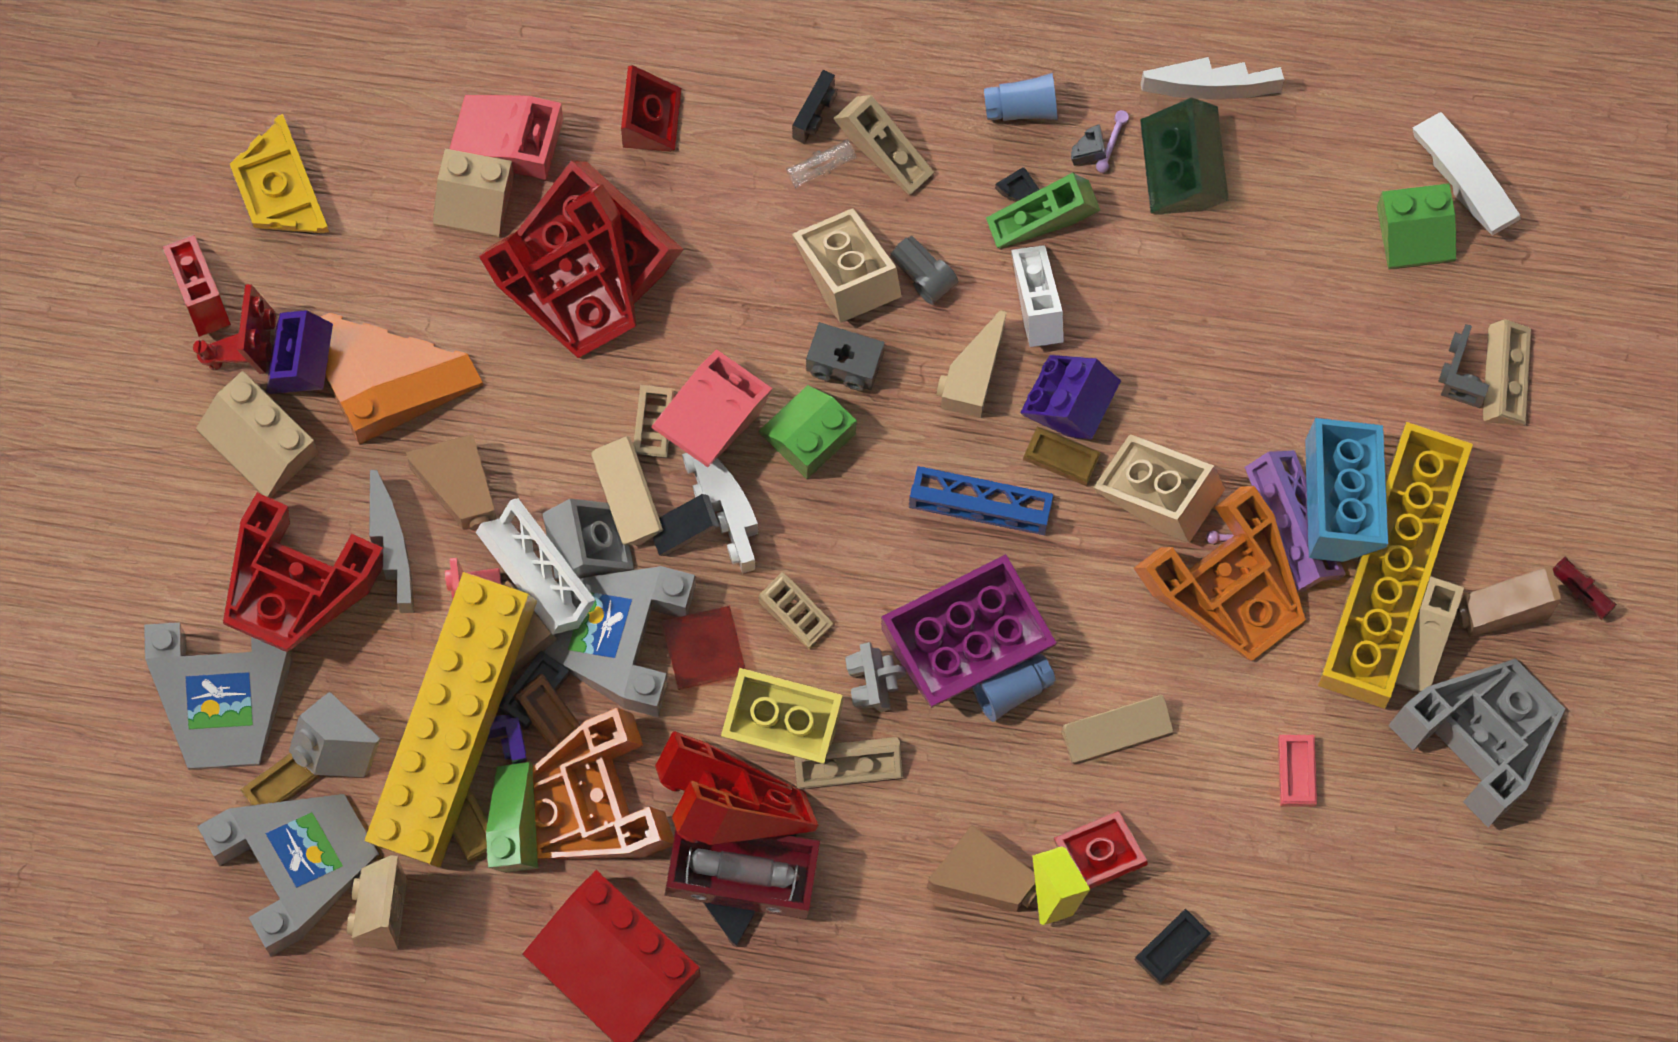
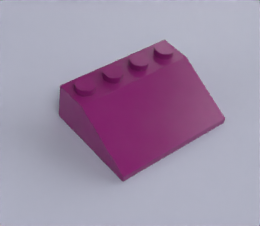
(967, 631)

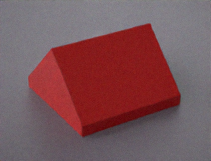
(649, 112)

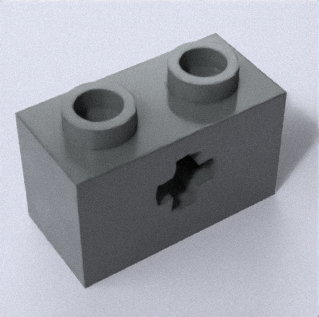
(832, 344)

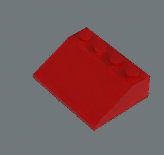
(549, 226)
(611, 960)

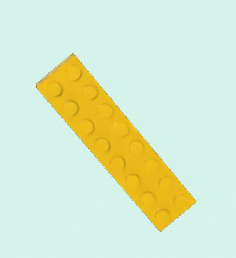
(1394, 579)
(451, 720)

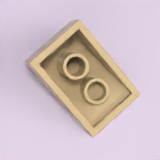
(848, 265)
(1161, 487)
(379, 905)

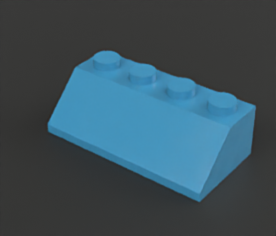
(1345, 489)

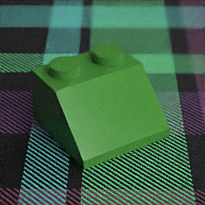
(1418, 226)
(809, 430)

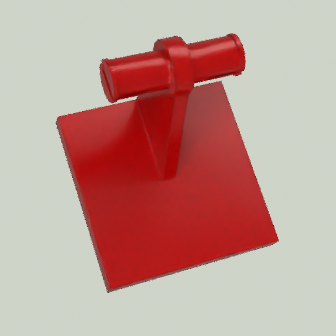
(250, 344)

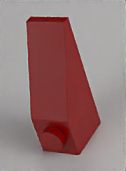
(196, 285)

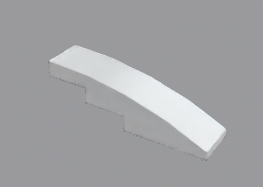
(1202, 82)
(1467, 174)

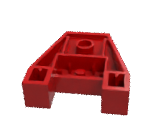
(579, 288)
(284, 593)
(728, 797)

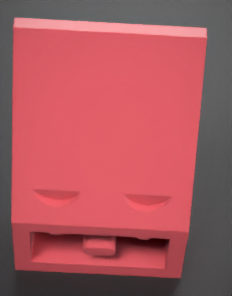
(510, 129)
(712, 408)

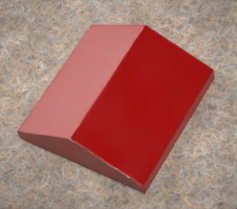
(1103, 849)

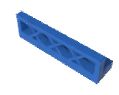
(979, 508)

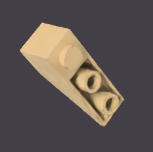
(1429, 634)

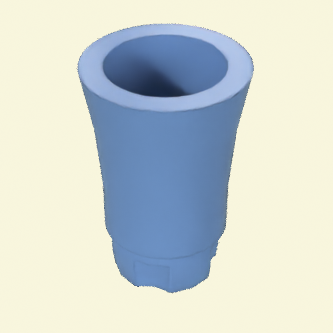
(1022, 100)
(1014, 686)

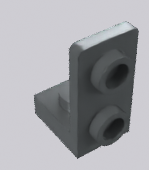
(1462, 388)

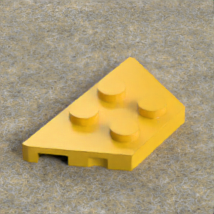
(276, 183)

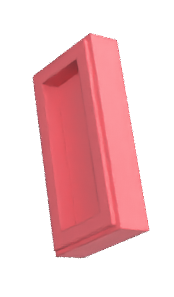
(1297, 770)

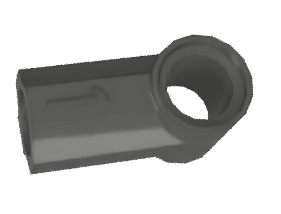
(930, 277)

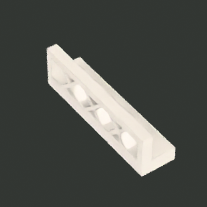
(534, 574)

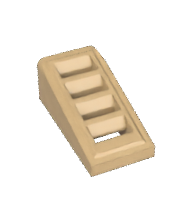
(654, 393)
(794, 592)

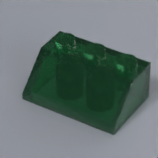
(1184, 158)

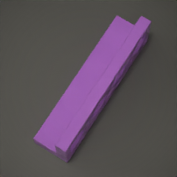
(1279, 492)

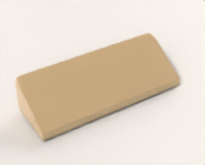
(1507, 373)
(626, 491)
(1117, 729)
(852, 764)

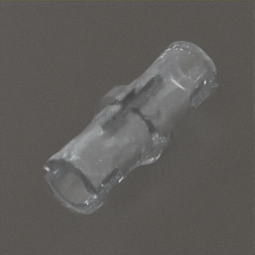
(801, 174)

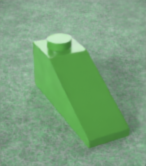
(1044, 211)
(512, 820)

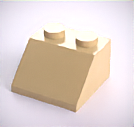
(472, 193)

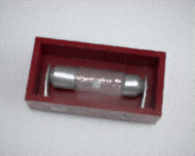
(752, 874)

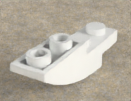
(735, 514)

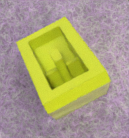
(1058, 885)

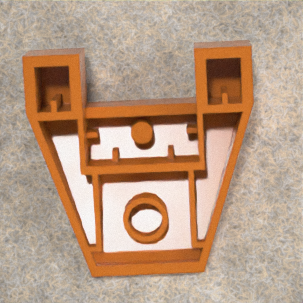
(1239, 589)
(582, 801)

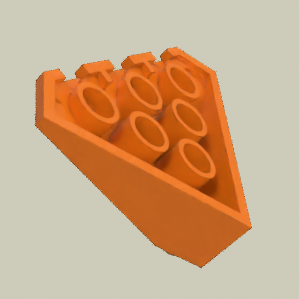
(390, 378)

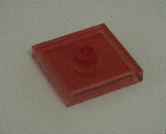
(703, 647)

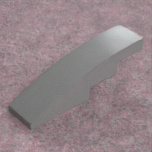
(387, 533)

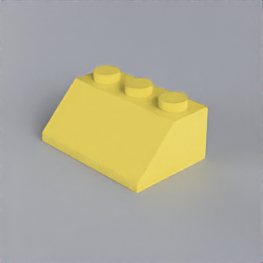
(782, 716)

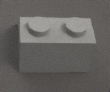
(587, 538)
(333, 740)

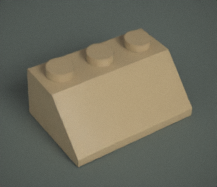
(256, 435)

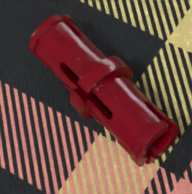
(1583, 588)

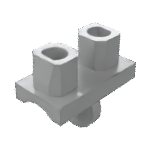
(879, 674)

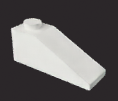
(1038, 296)

